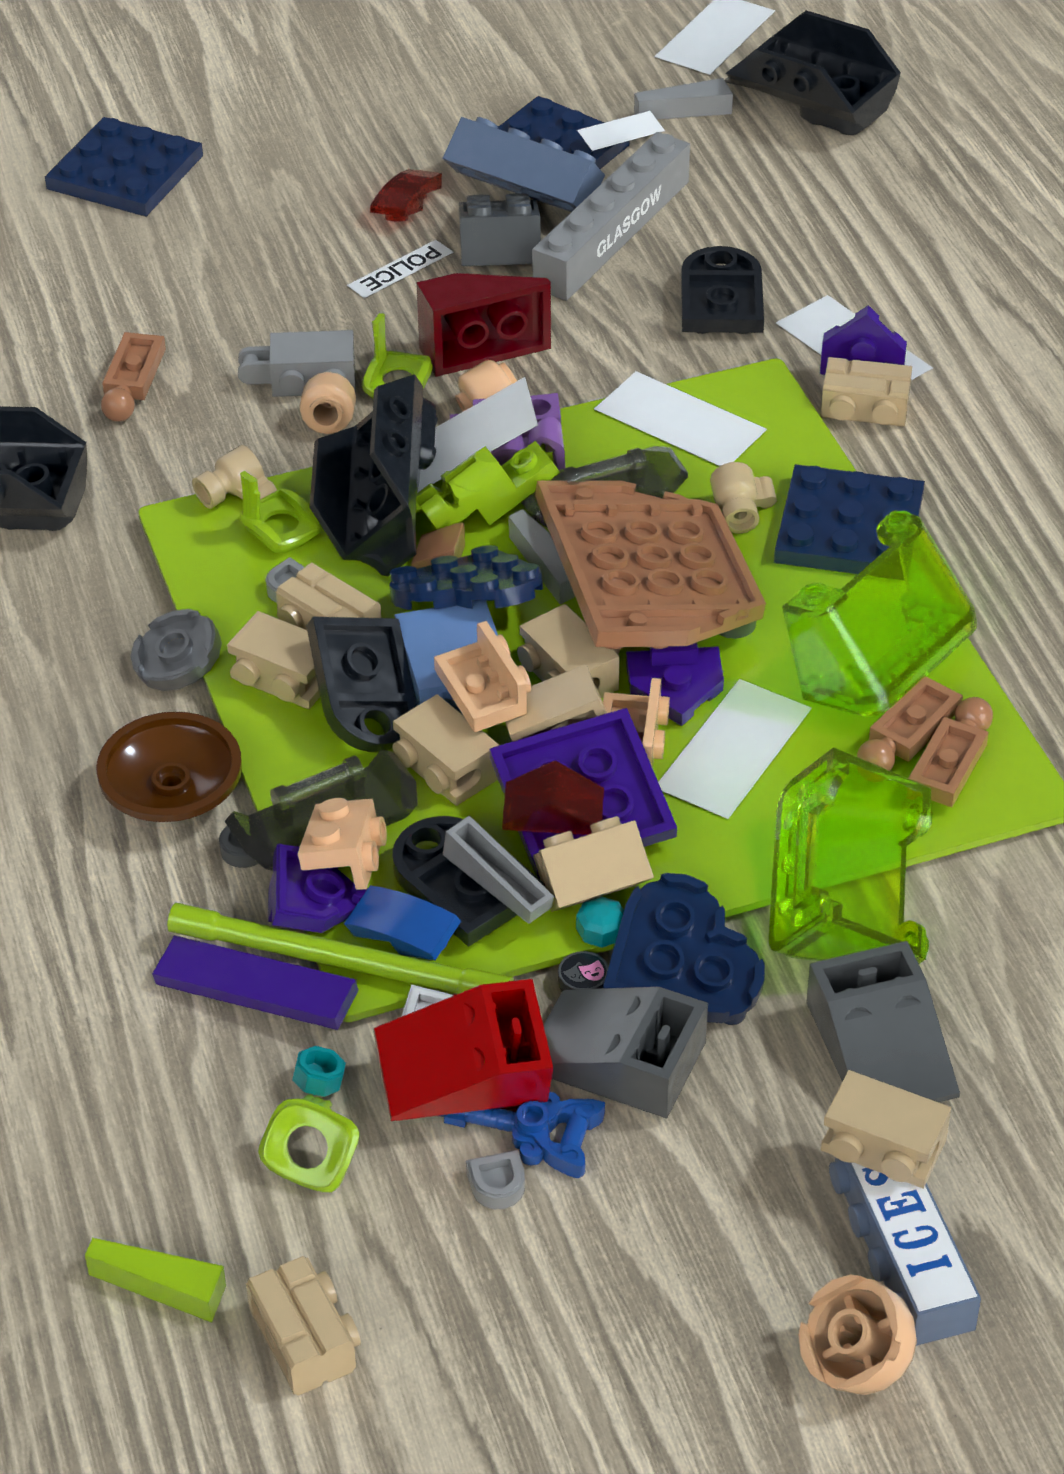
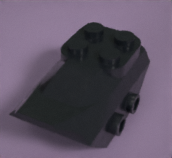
(825, 68)
(39, 470)
(371, 477)

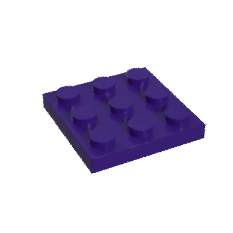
(606, 753)

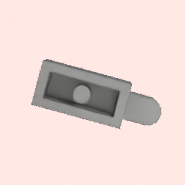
(297, 358)

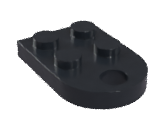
(722, 296)
(361, 676)
(439, 881)

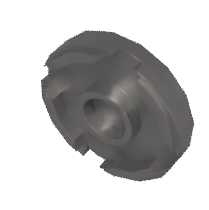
(176, 650)

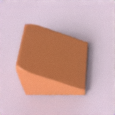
(438, 543)

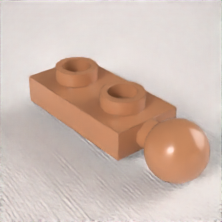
(131, 373)
(909, 724)
(954, 751)

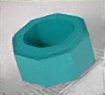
(599, 921)
(319, 1071)

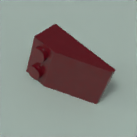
(482, 319)

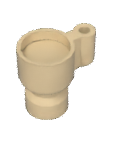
(226, 478)
(740, 494)

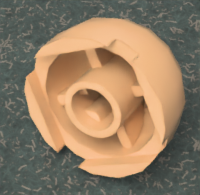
(858, 1335)

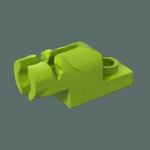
(486, 486)

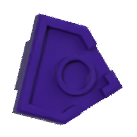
(864, 340)
(687, 675)
(308, 898)

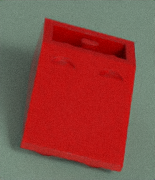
(466, 1053)

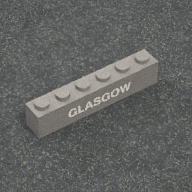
(612, 214)

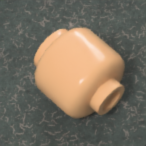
(483, 382)
(327, 403)

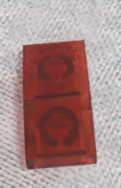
(405, 194)

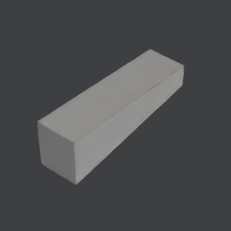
(686, 100)
(538, 548)
(496, 870)

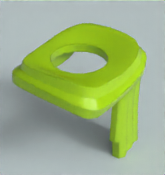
(388, 361)
(283, 501)
(311, 1111)

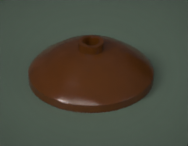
(169, 766)

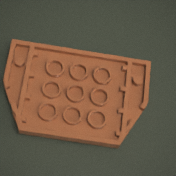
(648, 564)

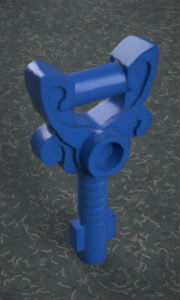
(533, 1126)

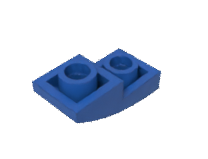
(405, 921)

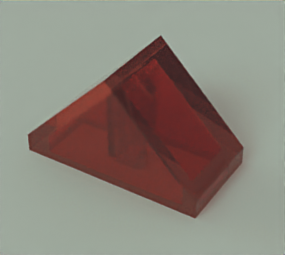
(552, 801)

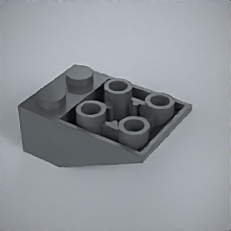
(498, 230)
(882, 1020)
(627, 1043)

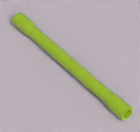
(213, 926)

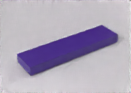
(256, 982)

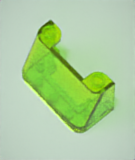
(882, 629)
(844, 859)

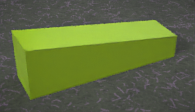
(163, 1277)

